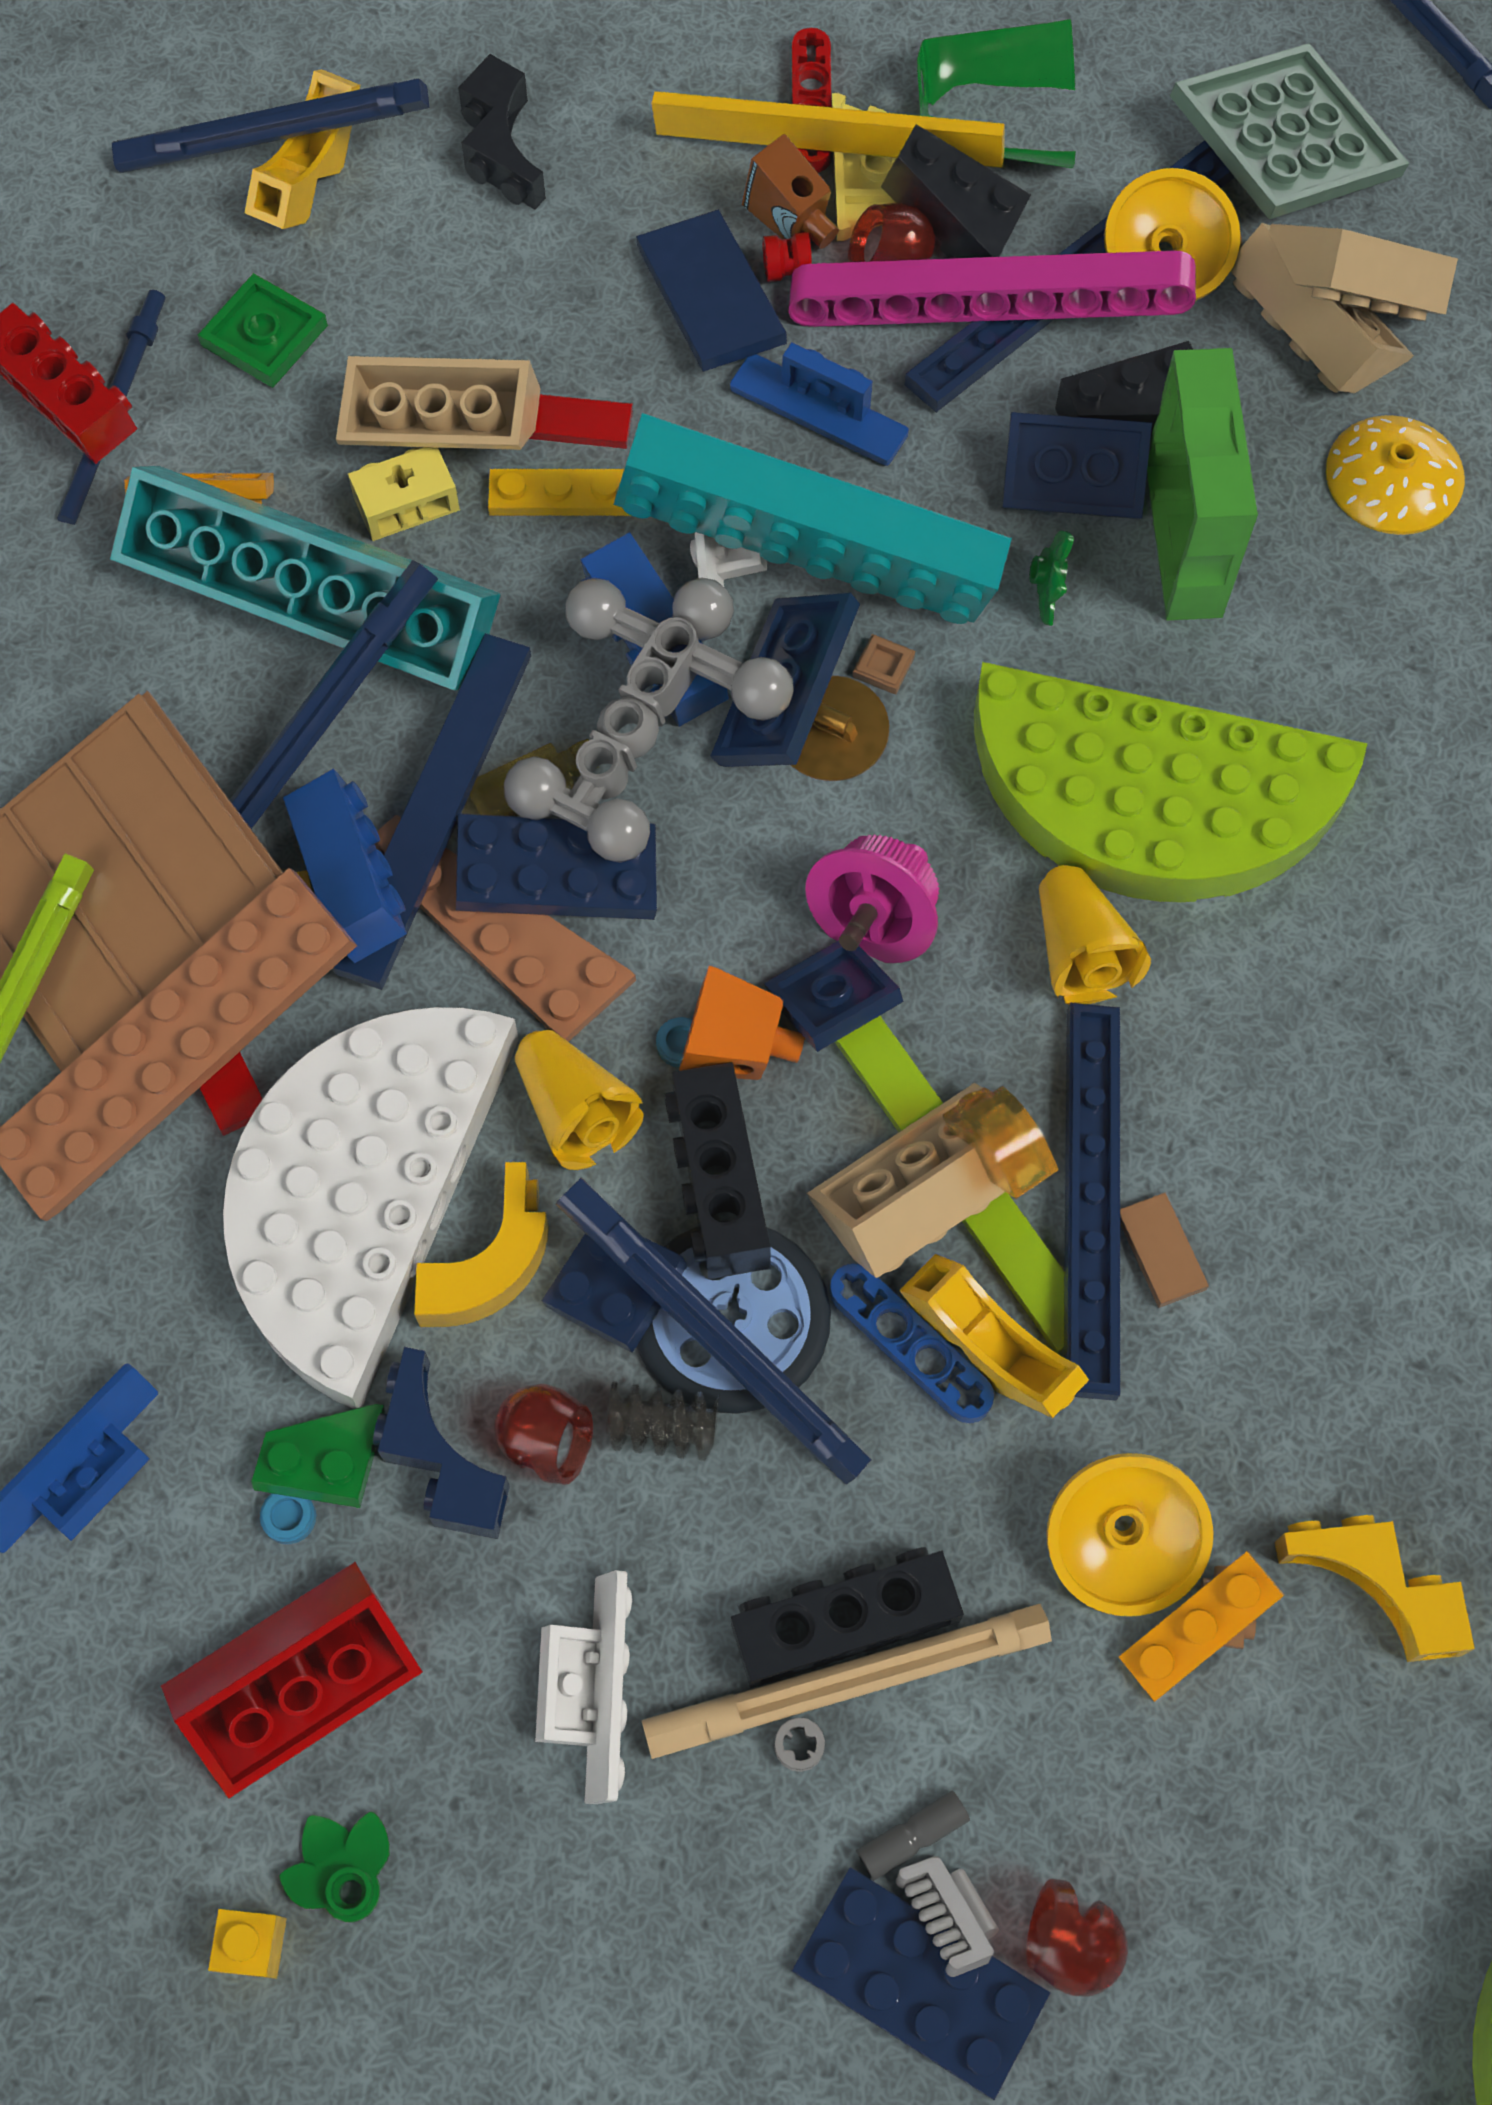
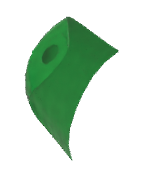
(1001, 57)

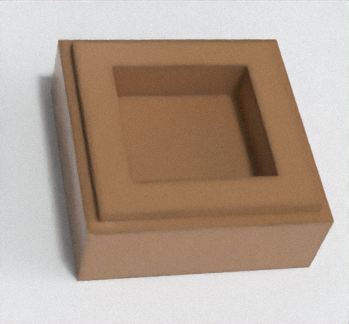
(884, 664)

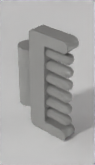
(961, 1909)

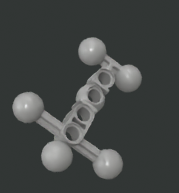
(597, 611)

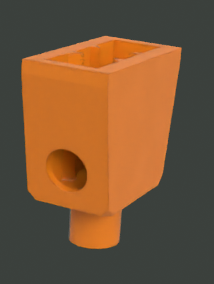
(737, 1026)

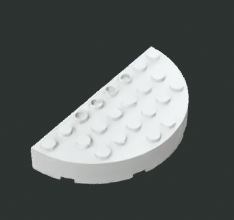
(351, 1181)

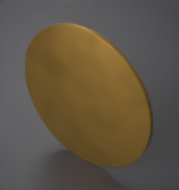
(846, 732)

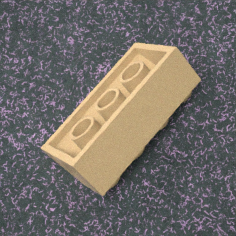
(1366, 270)
(1340, 339)
(438, 403)
(905, 1192)

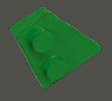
(320, 1458)

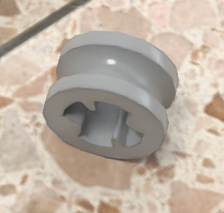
(811, 1731)

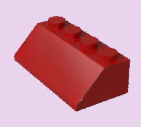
(290, 1680)

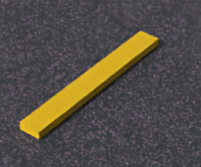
(818, 126)

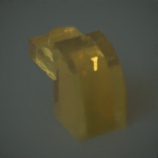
(1004, 1139)

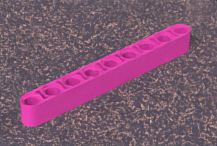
(993, 288)

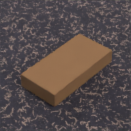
(1162, 1250)

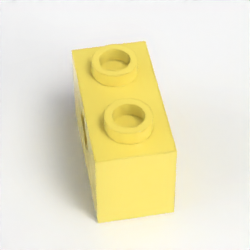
(404, 491)

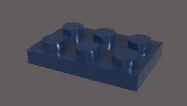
(1076, 465)

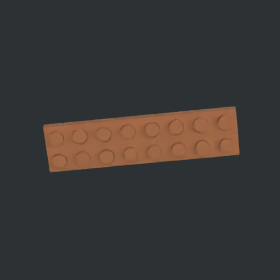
(170, 1044)

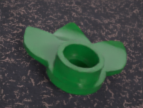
(1050, 574)
(333, 1859)

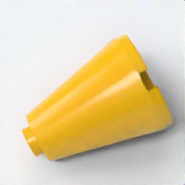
(1087, 939)
(576, 1099)

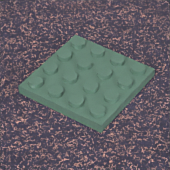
(1289, 130)

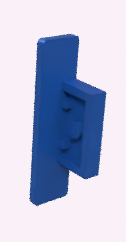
(822, 399)
(80, 1464)

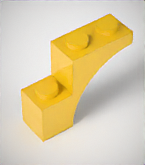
(286, 184)
(993, 1341)
(1426, 1614)

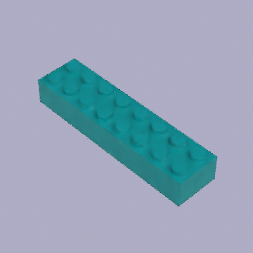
(811, 521)
(294, 572)

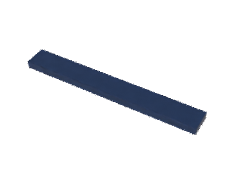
(444, 789)
(1093, 1198)

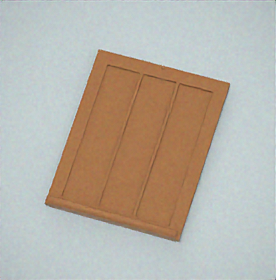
(165, 877)

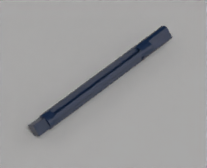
(1451, 45)
(270, 125)
(332, 693)
(713, 1331)

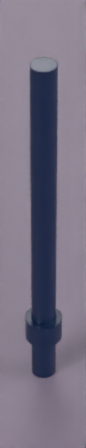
(140, 335)

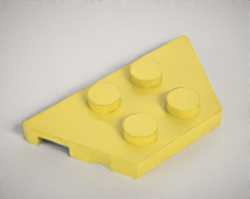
(857, 180)

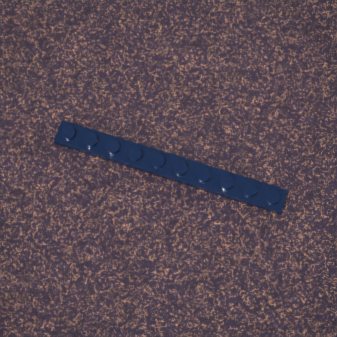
(987, 343)

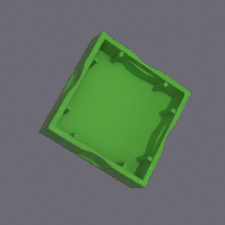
(1200, 484)

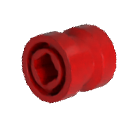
(785, 255)

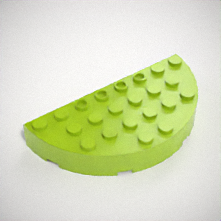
(1153, 789)

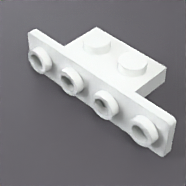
(584, 1687)

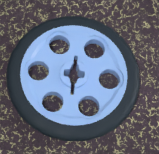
(798, 1293)

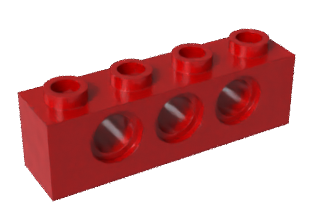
(60, 386)

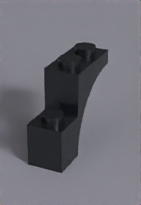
(491, 104)

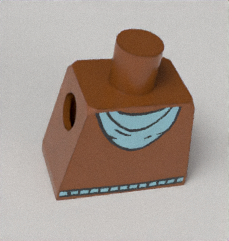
(788, 193)

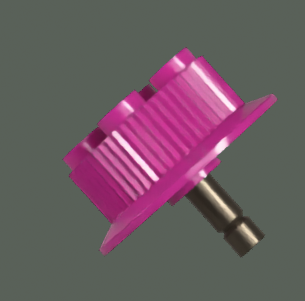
(876, 898)

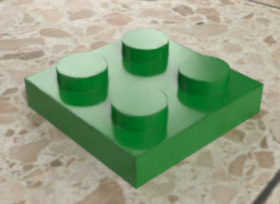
(263, 330)

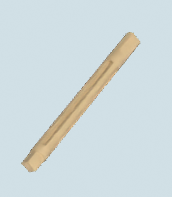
(844, 1681)

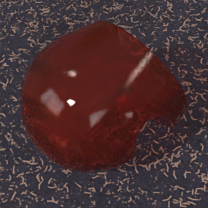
(904, 234)
(532, 1426)
(1071, 1950)

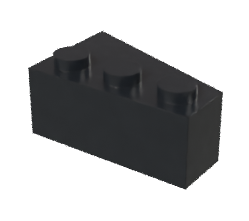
(962, 199)
(1119, 390)

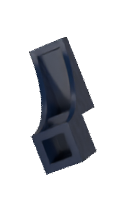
(464, 1494)

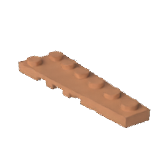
(530, 955)

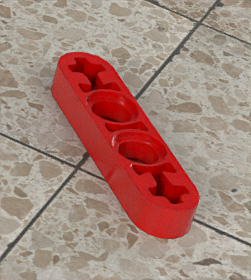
(816, 70)

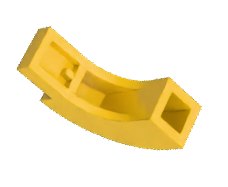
(489, 1281)

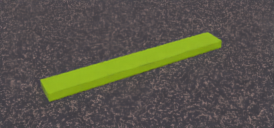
(1000, 1228)

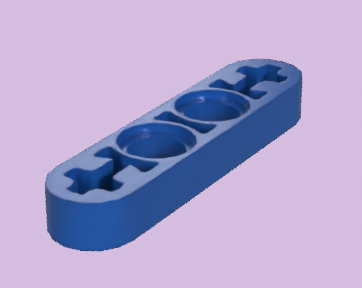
(916, 1338)

